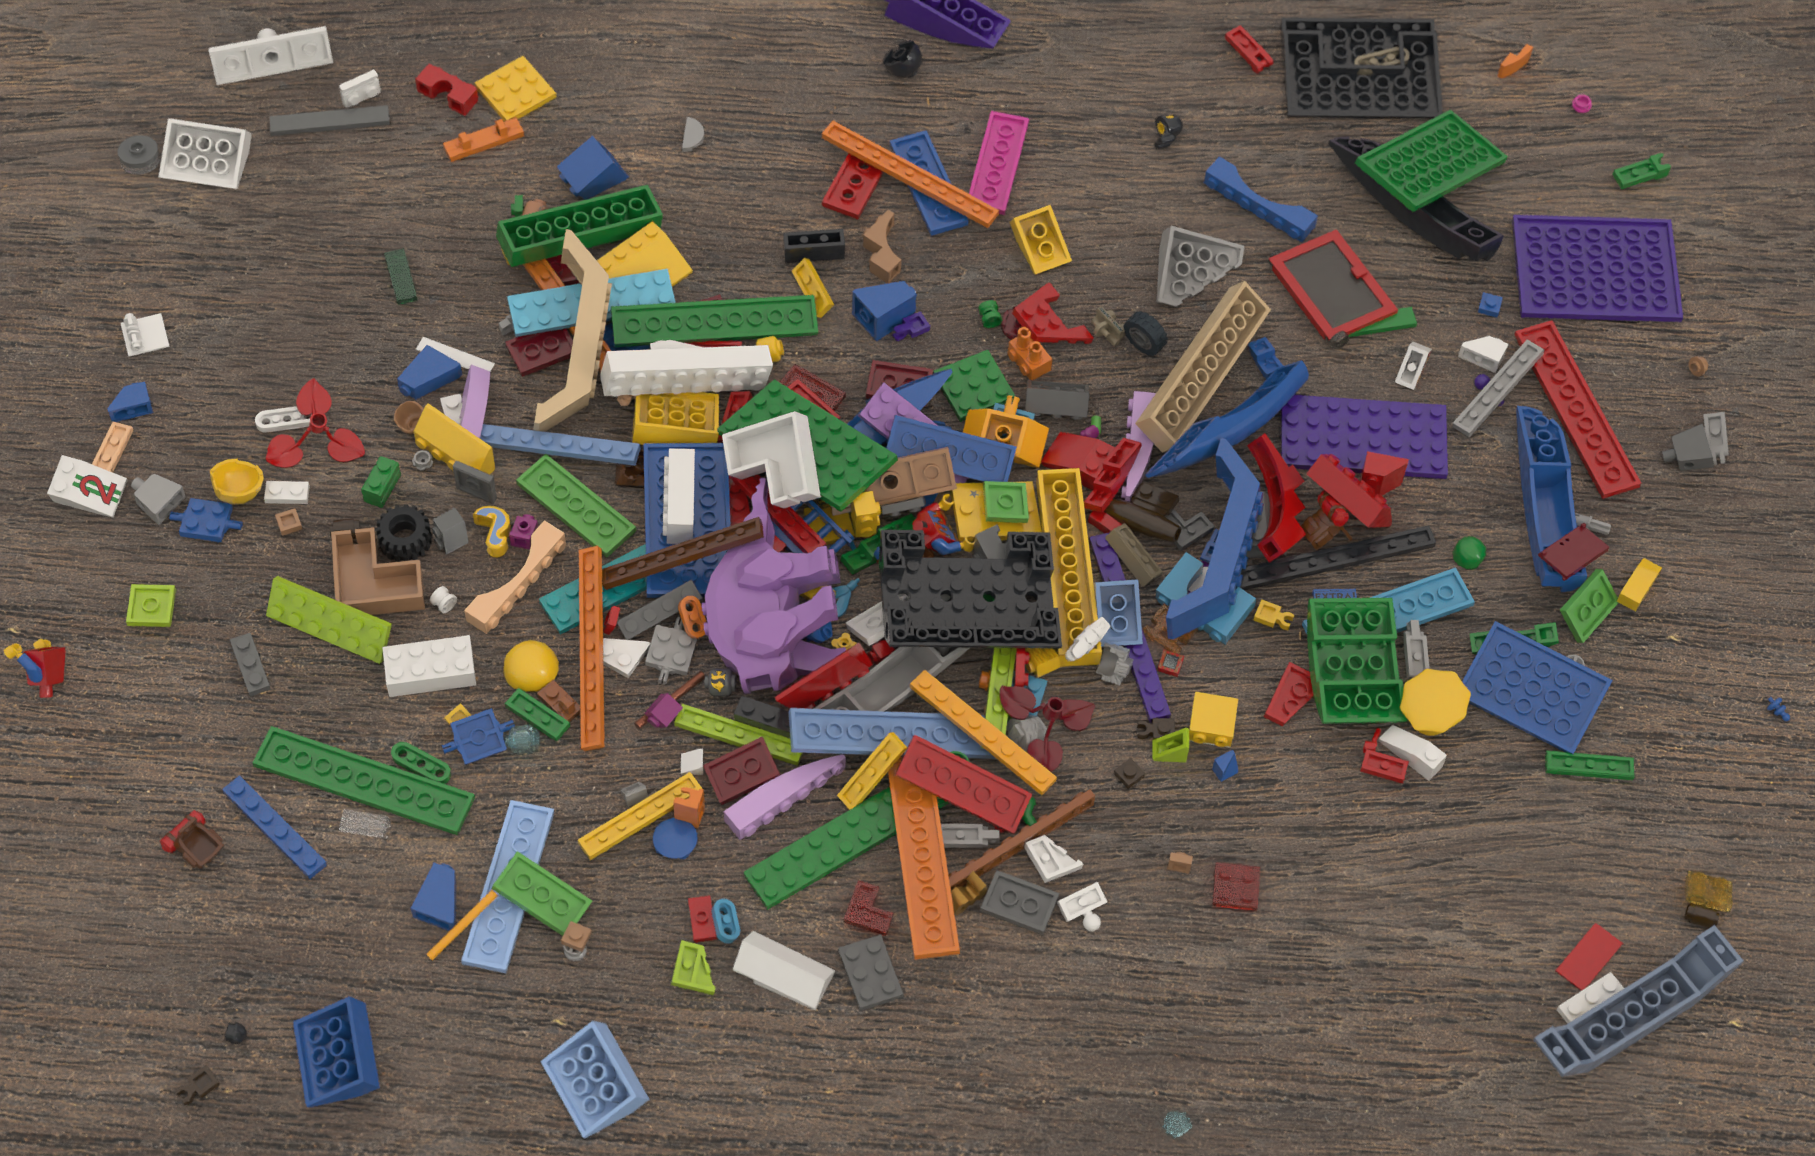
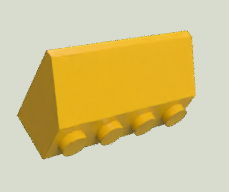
(451, 441)

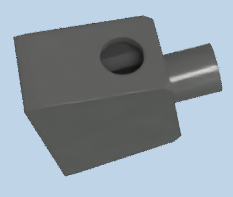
(1690, 450)

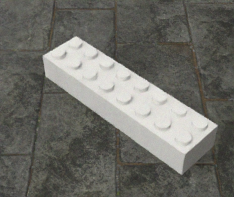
(685, 370)

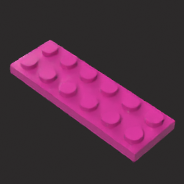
(999, 159)

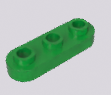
(415, 757)

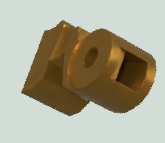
(967, 895)

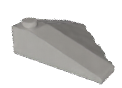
(1191, 262)

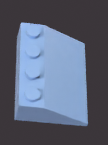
(594, 1079)

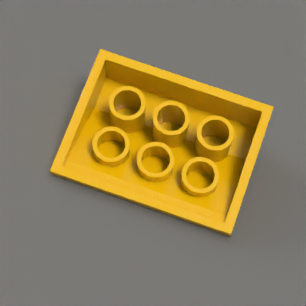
(646, 252)
(676, 418)

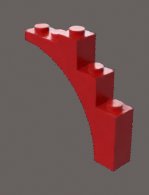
(1281, 482)

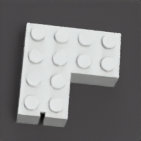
(781, 450)

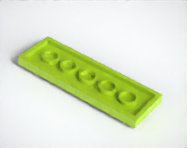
(328, 619)

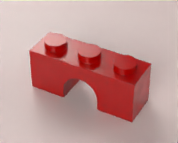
(461, 95)

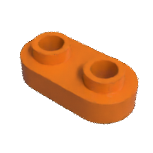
(692, 617)

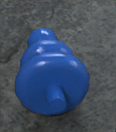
(1778, 709)

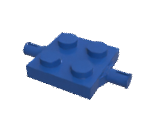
(206, 520)
(478, 736)

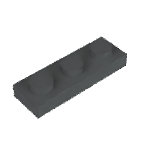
(250, 664)

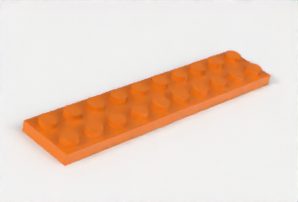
(923, 869)

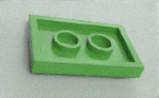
(1589, 605)

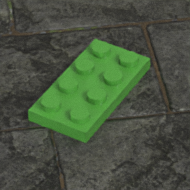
(541, 893)

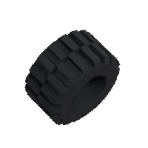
(401, 519)

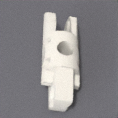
(1087, 639)

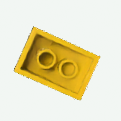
(1040, 239)

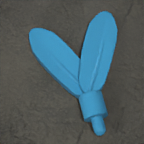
(843, 594)

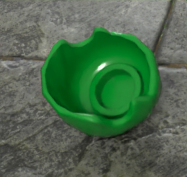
(1469, 552)

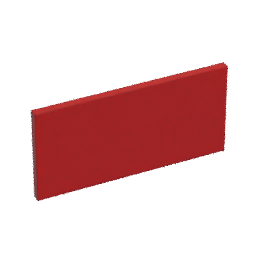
(1589, 957)

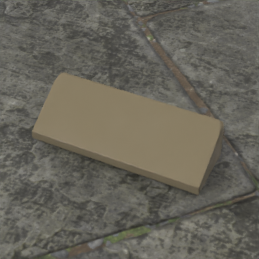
(1133, 554)

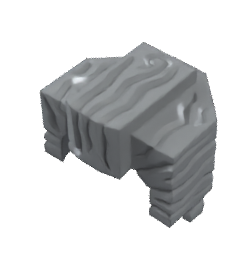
(1114, 664)
(1025, 731)

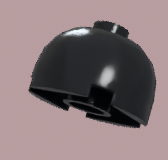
(904, 61)

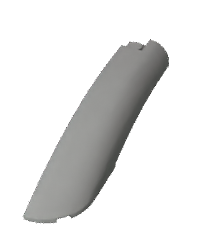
(890, 680)

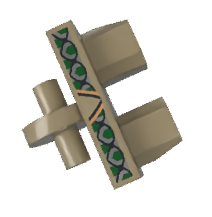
(1107, 326)

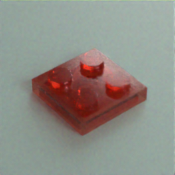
(1236, 886)

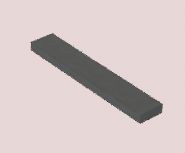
(329, 120)

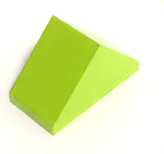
(1171, 747)

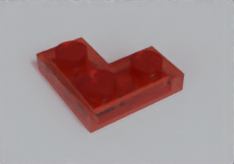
(863, 914)

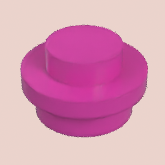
(1582, 103)

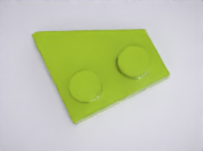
(692, 969)

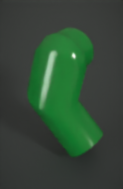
(1027, 817)

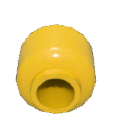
(775, 347)

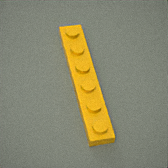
(636, 817)

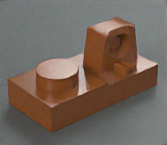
(559, 701)

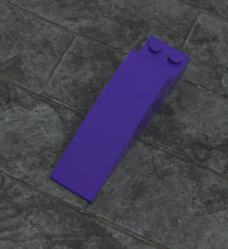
(951, 20)

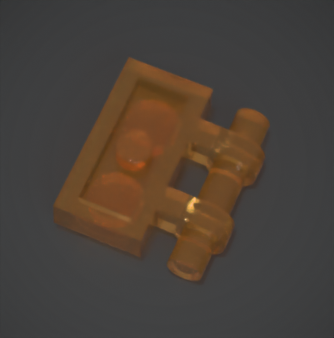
(1159, 620)

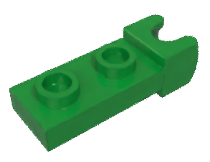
(1641, 171)

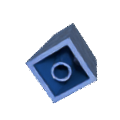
(591, 170)
(883, 307)

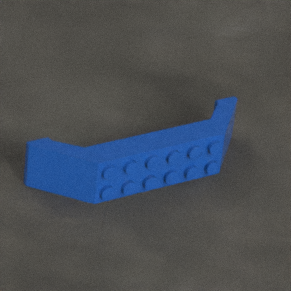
(1229, 551)

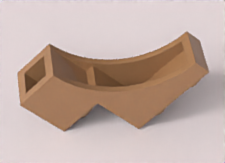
(883, 261)

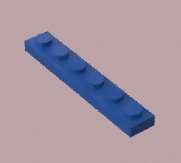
(274, 827)

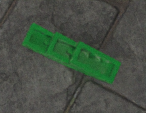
(863, 556)

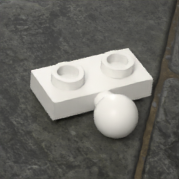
(1082, 903)

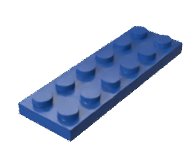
(920, 151)
(969, 454)

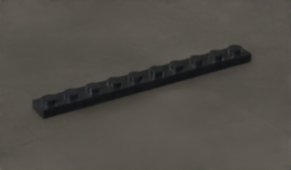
(1337, 557)

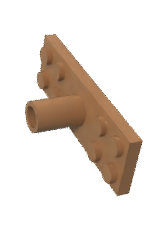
(913, 477)

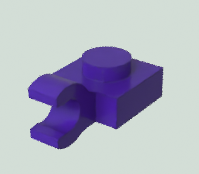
(913, 325)

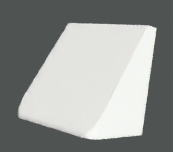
(692, 762)

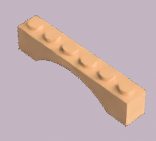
(488, 608)

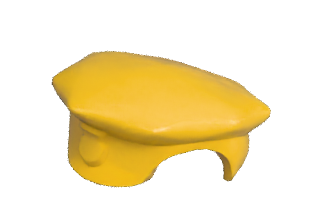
(1435, 701)

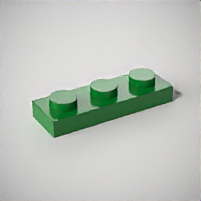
(537, 714)

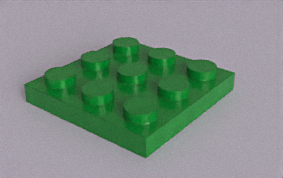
(975, 384)

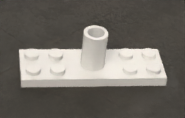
(270, 54)

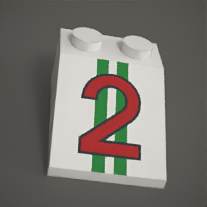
(86, 487)

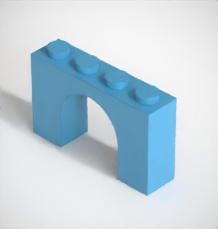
(1177, 585)

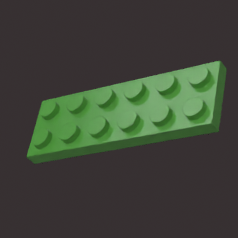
(576, 505)

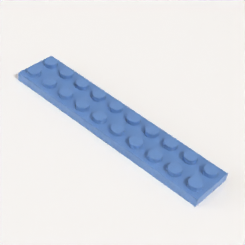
(864, 730)

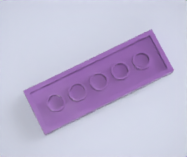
(881, 410)

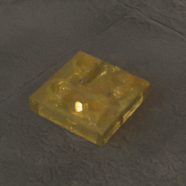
(1708, 891)

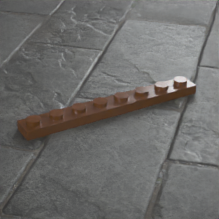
(682, 553)

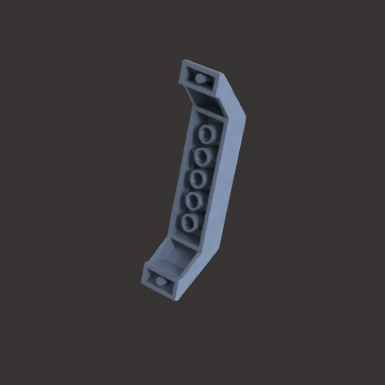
(1640, 1006)

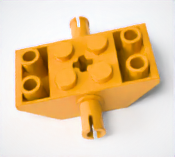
(1021, 431)

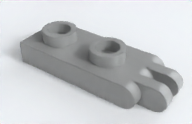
(1717, 435)

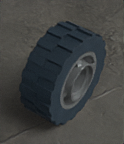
(1145, 333)

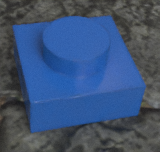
(1490, 304)

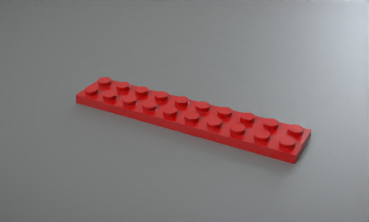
(1579, 412)

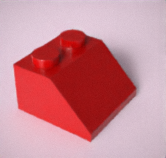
(1383, 472)

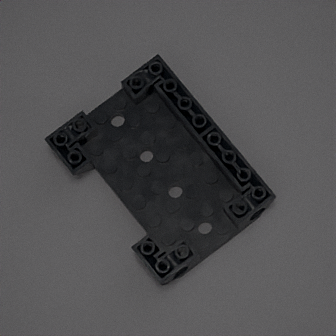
(968, 618)

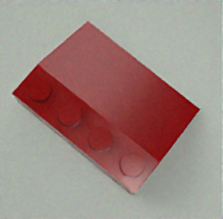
(1350, 492)
(826, 678)

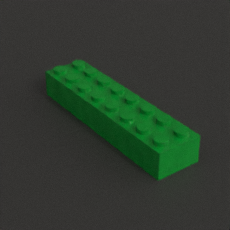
(591, 220)

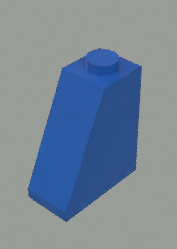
(427, 373)
(437, 898)

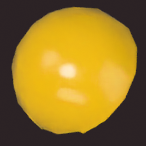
(236, 481)
(530, 666)

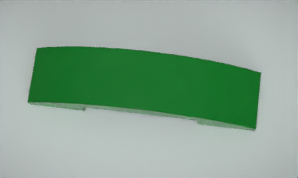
(1542, 633)

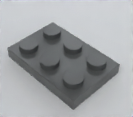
(1019, 902)
(870, 972)

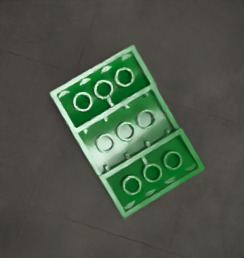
(1354, 660)

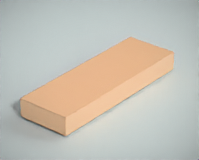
(113, 446)

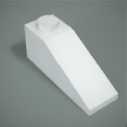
(1420, 753)

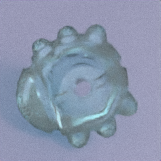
(1174, 1127)

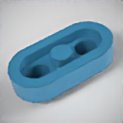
(726, 922)

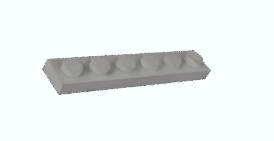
(1498, 388)

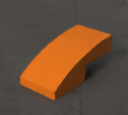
(1514, 63)

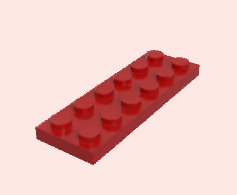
(963, 784)

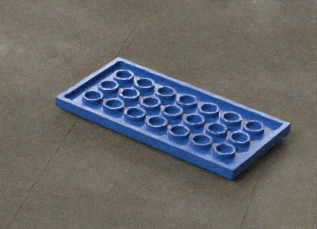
(710, 511)

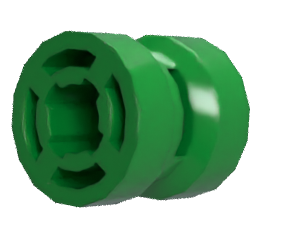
(990, 316)

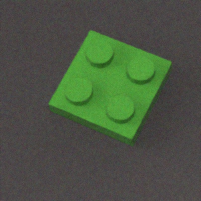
(1005, 502)

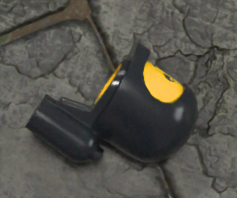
(1168, 129)

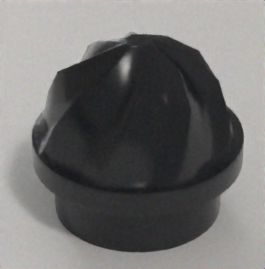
(235, 1033)

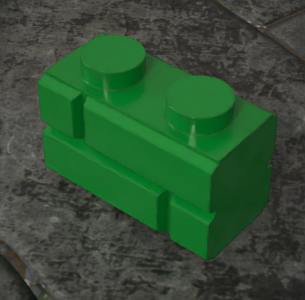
(381, 482)

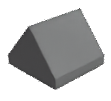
(634, 793)

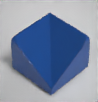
(1225, 766)

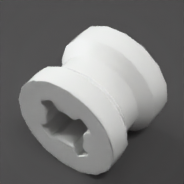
(443, 599)

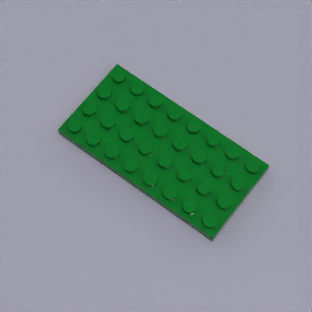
(1431, 160)
(843, 456)

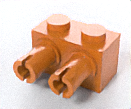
(1029, 355)

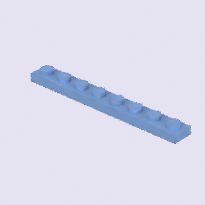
(560, 444)

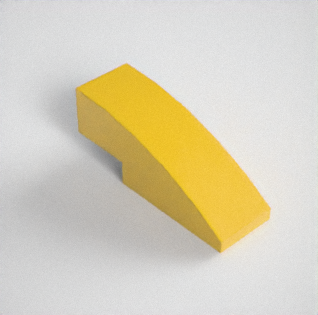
(1639, 584)

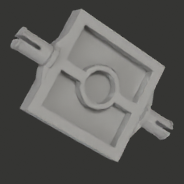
(670, 651)

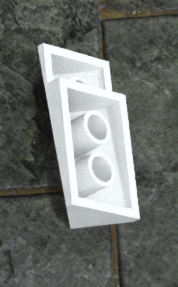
(783, 970)

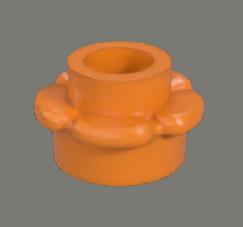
(984, 680)

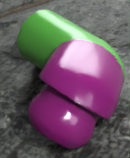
(1094, 430)

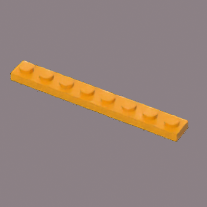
(983, 732)

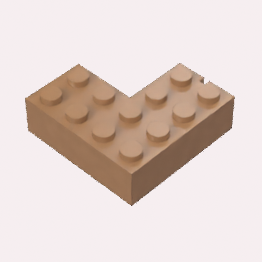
(371, 585)

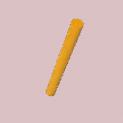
(461, 925)

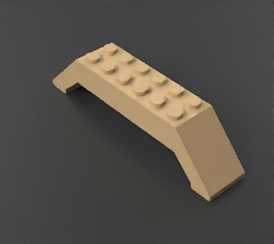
(587, 336)

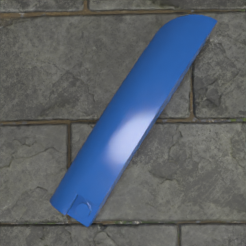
(1546, 491)

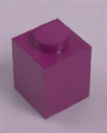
(663, 711)

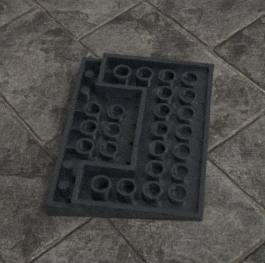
(1325, 81)

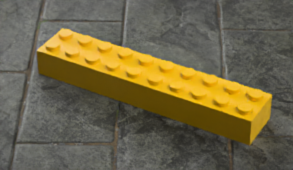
(1072, 579)

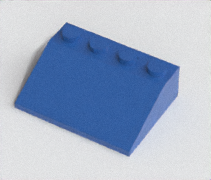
(336, 1053)

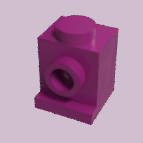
(522, 531)

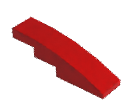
(1115, 471)

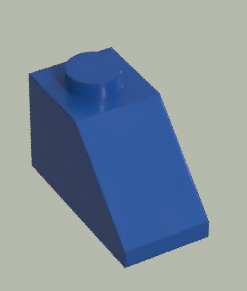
(130, 403)

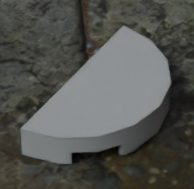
(693, 135)

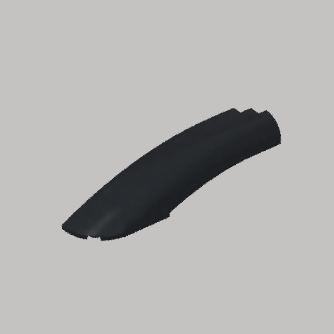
(1436, 222)

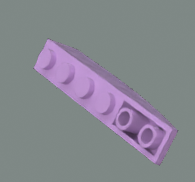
(1139, 468)
(780, 794)

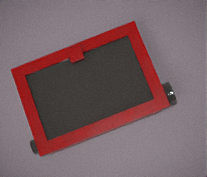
(1332, 287)

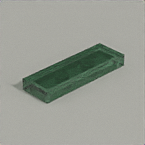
(400, 276)

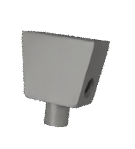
(157, 496)

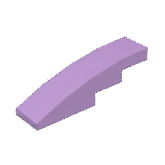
(475, 400)

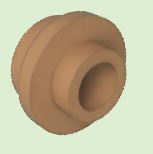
(1698, 366)

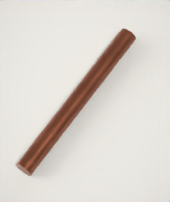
(676, 695)

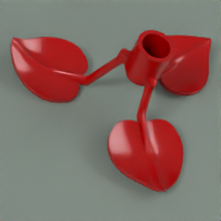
(314, 400)

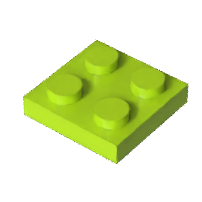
(151, 605)

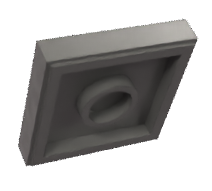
(474, 482)

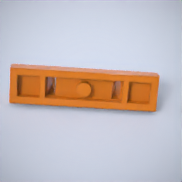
(483, 139)

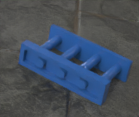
(845, 537)

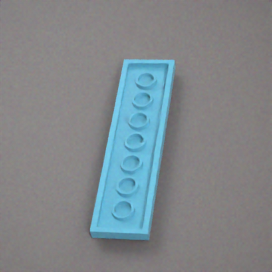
(559, 306)

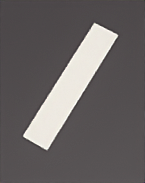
(463, 358)

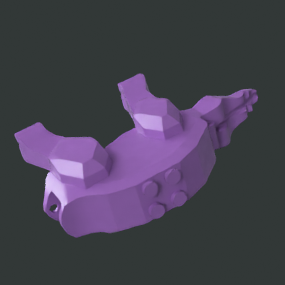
(757, 612)

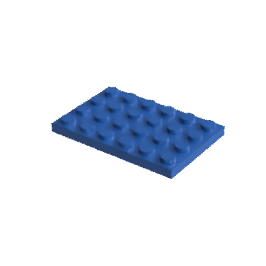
(1534, 688)

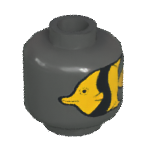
(720, 682)

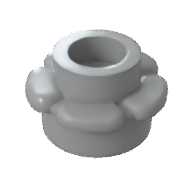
(422, 456)

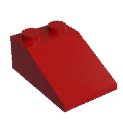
(1079, 452)

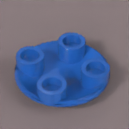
(675, 838)

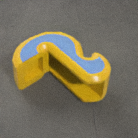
(499, 530)

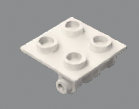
(144, 334)

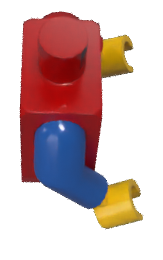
(938, 531)
(42, 665)

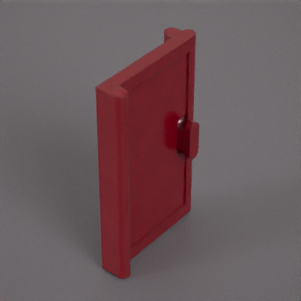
(1573, 551)

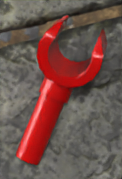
(1371, 745)

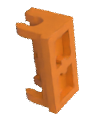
(690, 809)

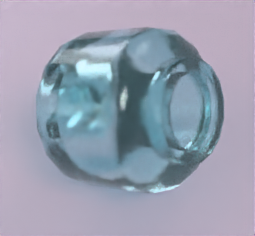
(523, 739)

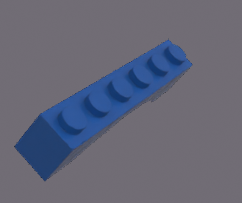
(1292, 220)

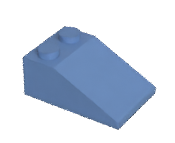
(1120, 606)

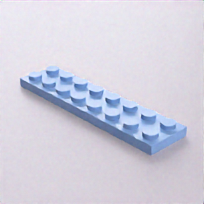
(498, 925)

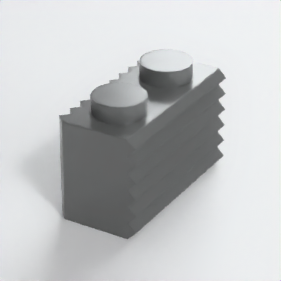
(450, 531)

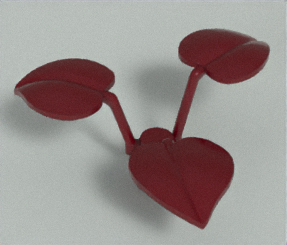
(1075, 715)

